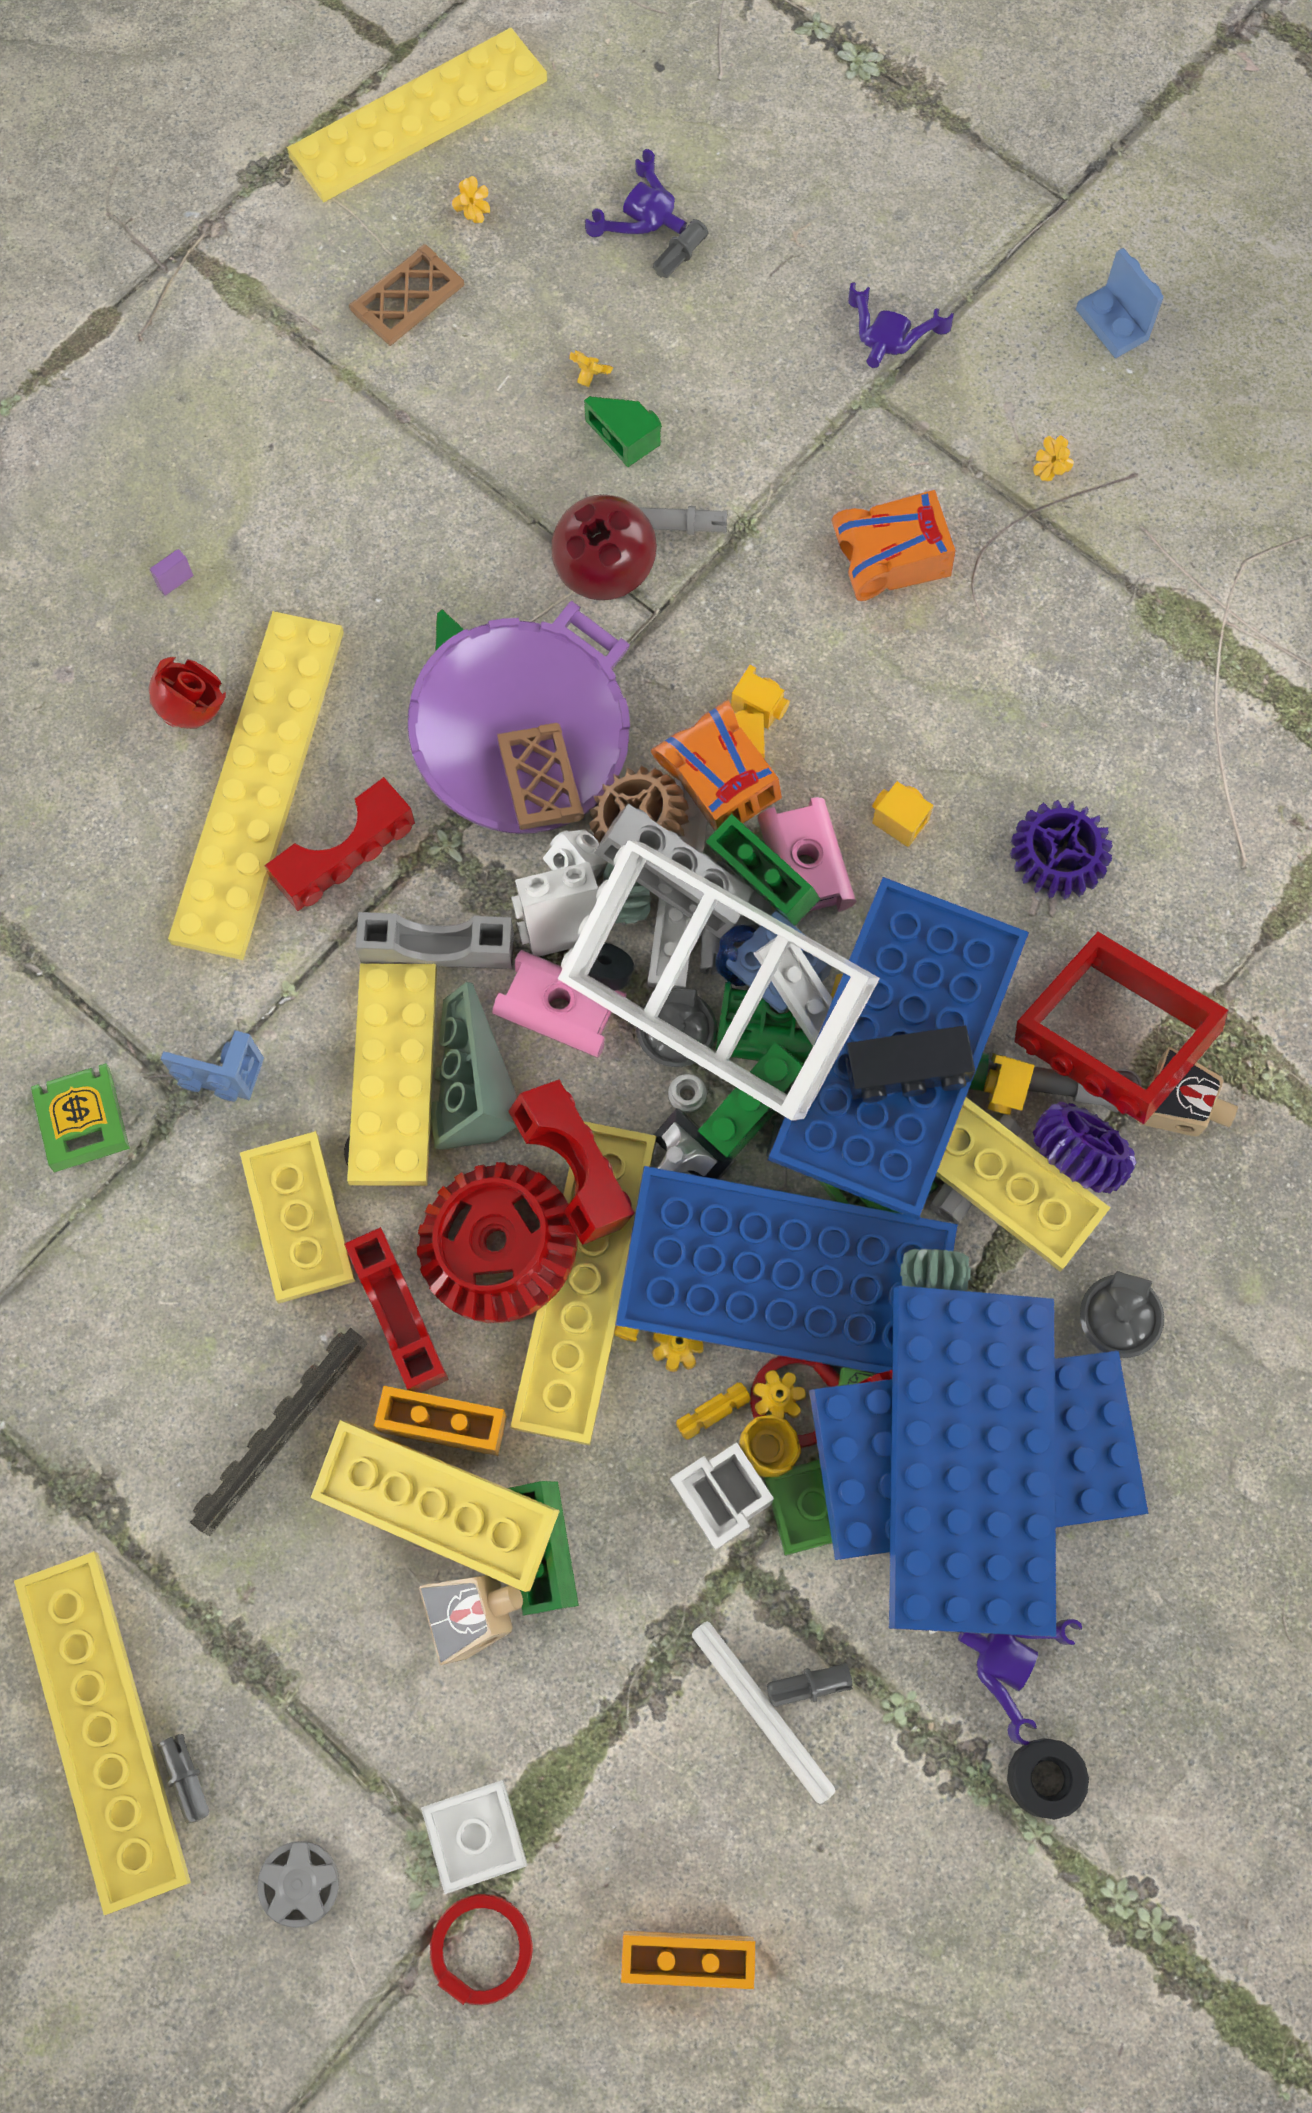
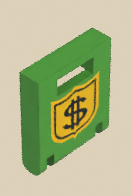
(75, 1108)

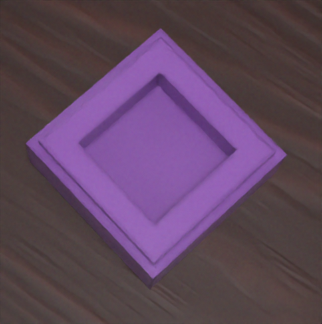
(171, 572)

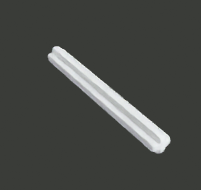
(763, 1712)

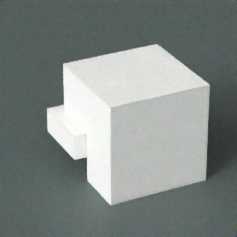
(722, 1494)

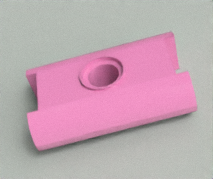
(811, 834)
(529, 1006)

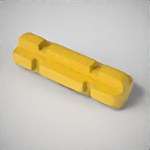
(713, 1411)

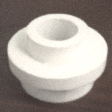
(687, 1082)

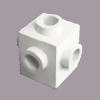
(573, 849)

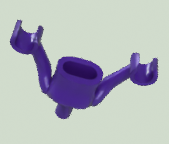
(645, 204)
(890, 329)
(1011, 1662)

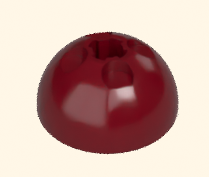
(603, 564)

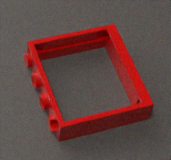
(1149, 983)

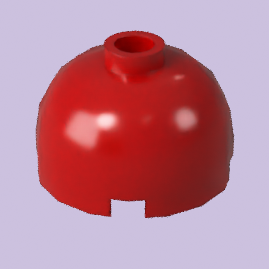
(185, 693)

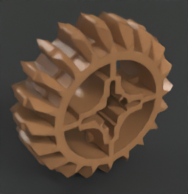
(645, 792)

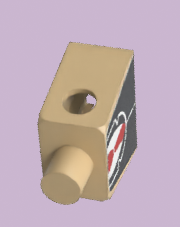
(1192, 1101)
(468, 1615)

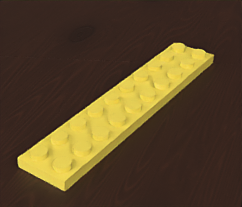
(256, 786)

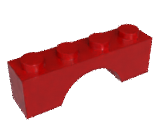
(307, 873)
(551, 1120)
(396, 1311)

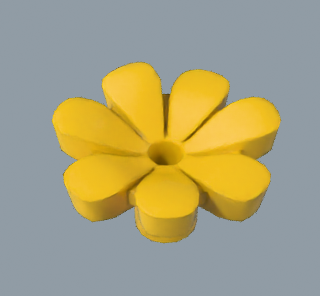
(471, 200)
(589, 367)
(1053, 459)
(675, 1352)
(777, 1405)

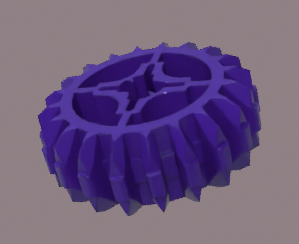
(1037, 831)
(1084, 1147)

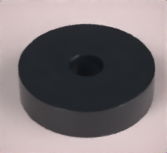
(612, 967)

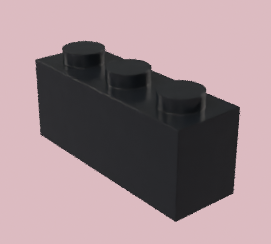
(909, 1063)

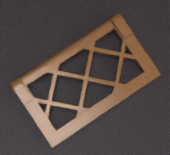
(375, 319)
(549, 814)

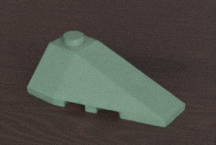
(472, 1077)

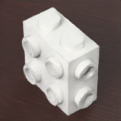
(554, 907)

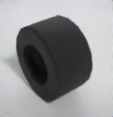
(1073, 1769)

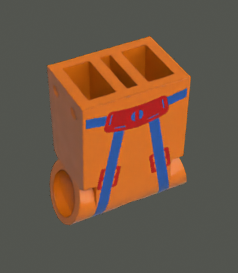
(895, 544)
(720, 767)

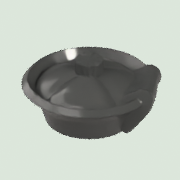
(688, 1014)
(1122, 1315)

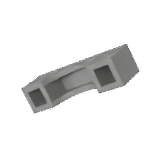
(472, 944)

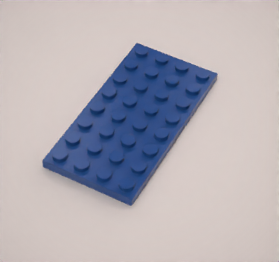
(935, 973)
(768, 1269)
(1094, 1453)
(973, 1463)

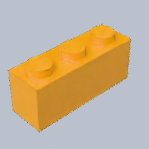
(440, 1420)
(688, 1959)

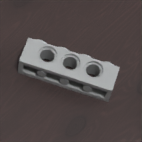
(637, 826)

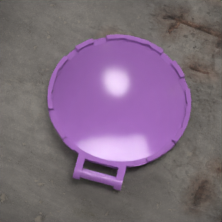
(514, 680)

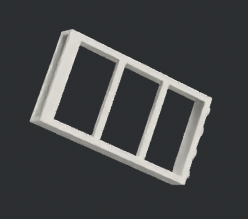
(598, 924)

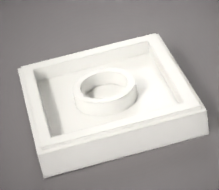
(474, 1836)

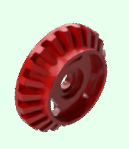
(537, 1259)

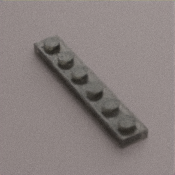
(268, 1443)

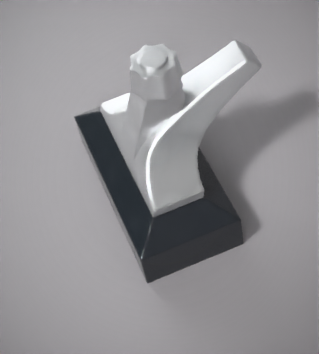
(689, 1149)

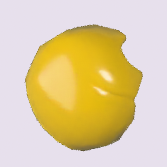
(770, 1445)

